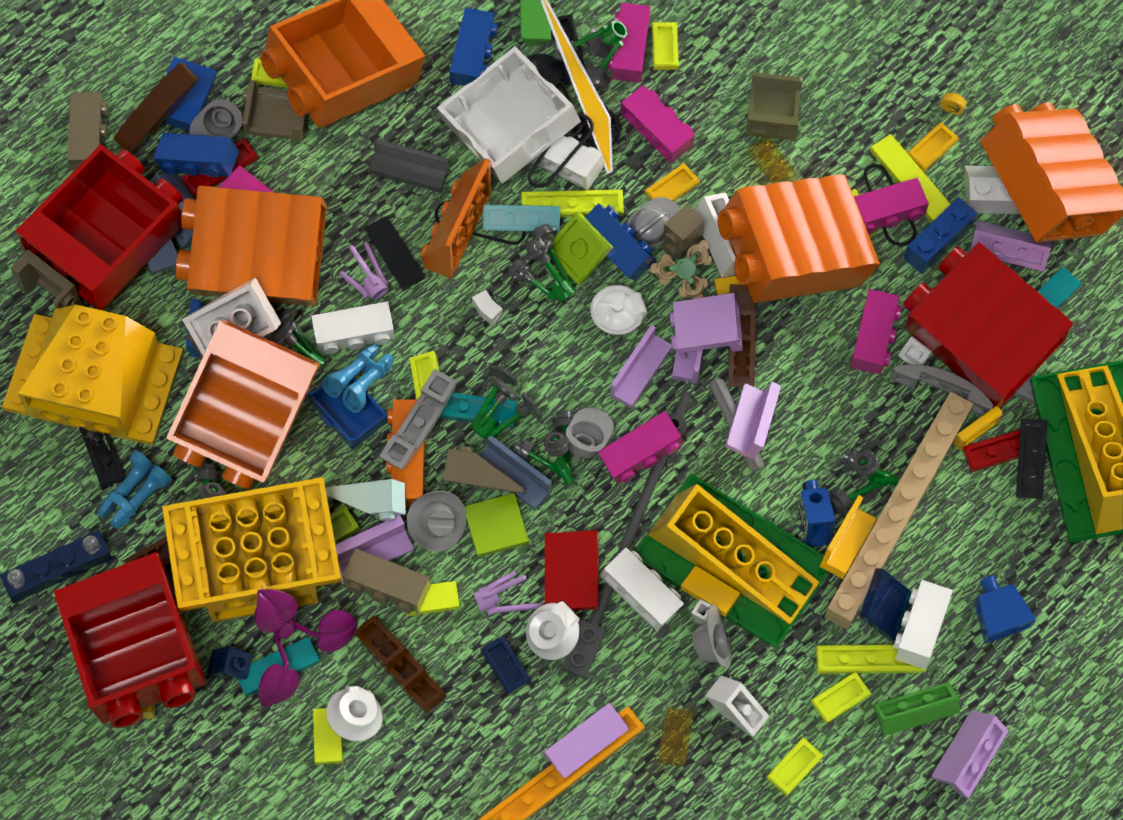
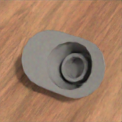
(217, 119)
(650, 220)
(589, 432)
(711, 641)

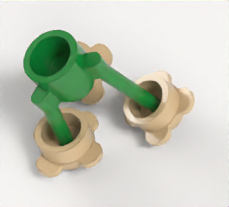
(685, 269)

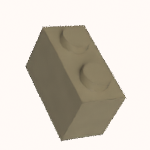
(682, 232)

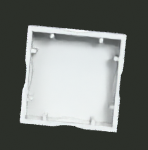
(509, 114)

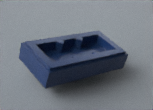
(505, 665)

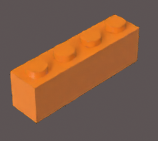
(413, 473)

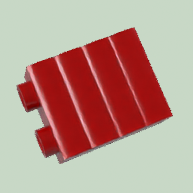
(103, 224)
(986, 322)
(130, 641)

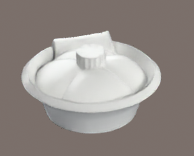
(618, 309)
(552, 631)
(354, 713)

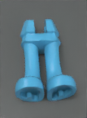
(354, 395)
(140, 469)

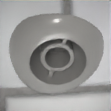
(437, 520)

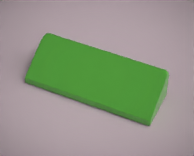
(534, 22)
(917, 708)

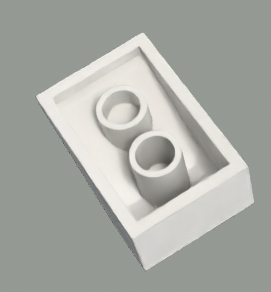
(242, 306)

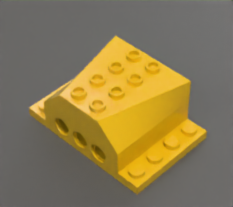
(94, 374)
(250, 542)

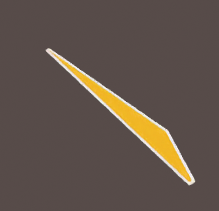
(586, 92)

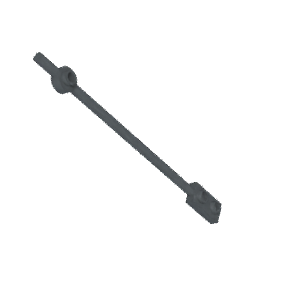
(581, 658)

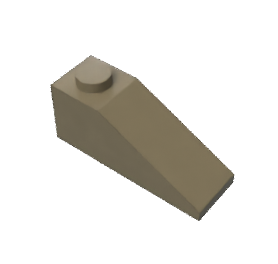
(473, 470)

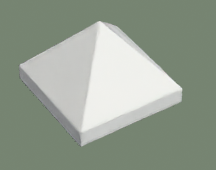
(914, 352)

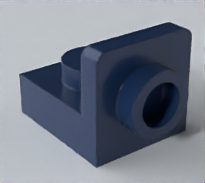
(229, 662)

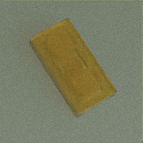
(771, 161)
(675, 737)

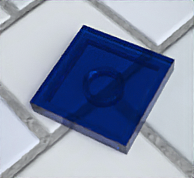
(885, 604)

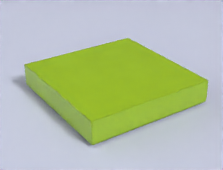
(580, 248)
(496, 525)

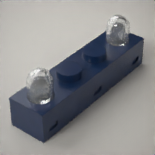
(55, 566)

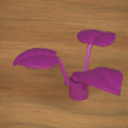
(274, 616)

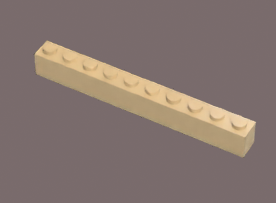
(899, 510)

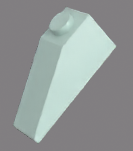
(377, 498)

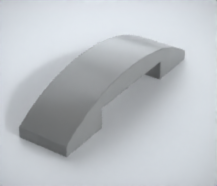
(944, 380)
(420, 420)

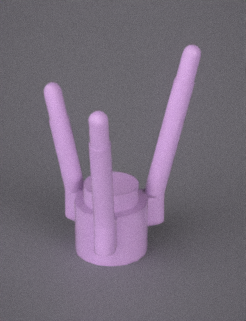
(374, 285)
(487, 596)

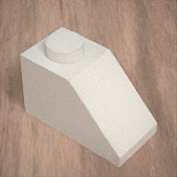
(737, 705)

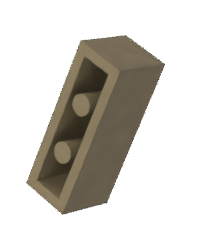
(85, 126)
(386, 581)

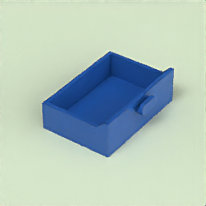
(197, 97)
(348, 425)

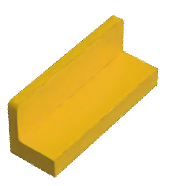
(848, 540)

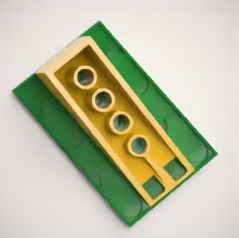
(1085, 446)
(740, 549)

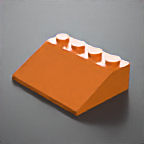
(458, 220)

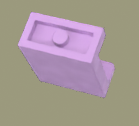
(706, 324)

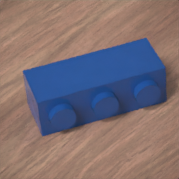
(473, 46)
(196, 154)
(940, 235)
(628, 252)

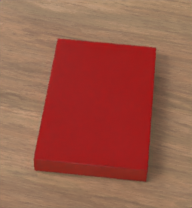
(572, 569)

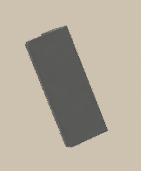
(409, 165)

